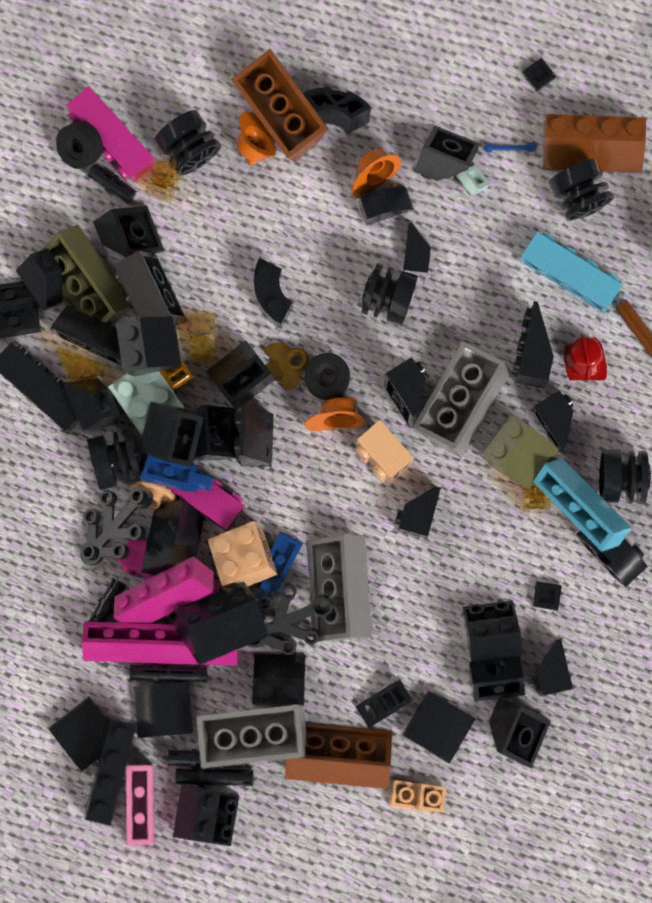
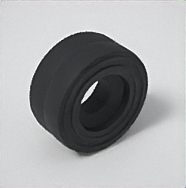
(90, 141)
(323, 362)

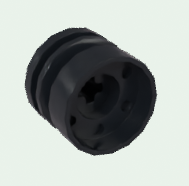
(187, 142)
(580, 187)
(389, 294)
(114, 459)
(624, 476)

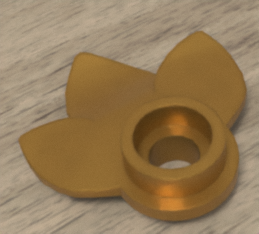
(282, 366)

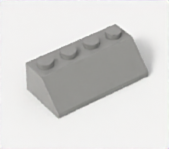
(462, 398)
(340, 572)
(251, 736)

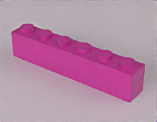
(140, 644)

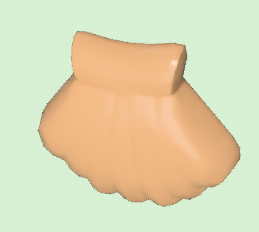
(161, 493)

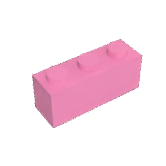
(140, 805)

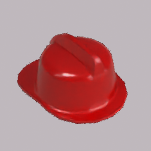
(585, 359)

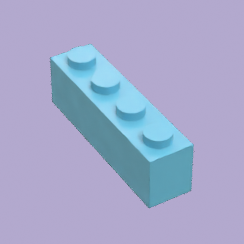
(571, 272)
(582, 504)

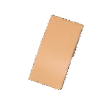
(417, 796)

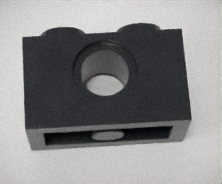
(497, 678)

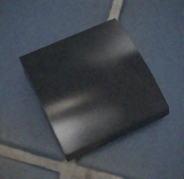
(17, 311)
(163, 710)
(438, 727)
(81, 733)

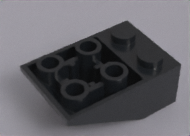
(536, 356)
(256, 437)

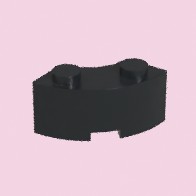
(340, 108)
(269, 294)
(621, 562)

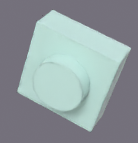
(473, 180)

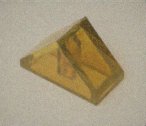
(163, 182)
(202, 339)
(79, 367)
(534, 500)

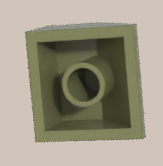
(519, 451)

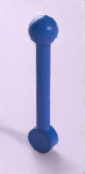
(530, 147)

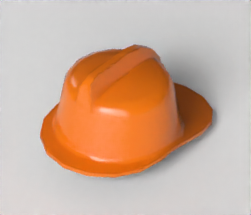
(254, 140)
(374, 170)
(336, 413)

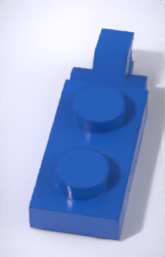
(175, 475)
(283, 555)

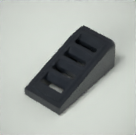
(397, 706)

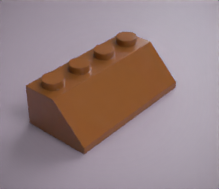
(280, 105)
(611, 140)
(343, 756)

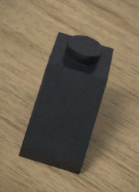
(384, 204)
(43, 278)
(555, 416)
(418, 514)
(553, 672)

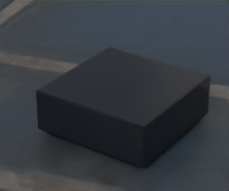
(539, 74)
(547, 596)

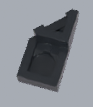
(417, 251)

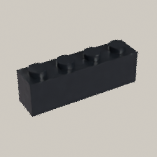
(38, 386)
(110, 770)

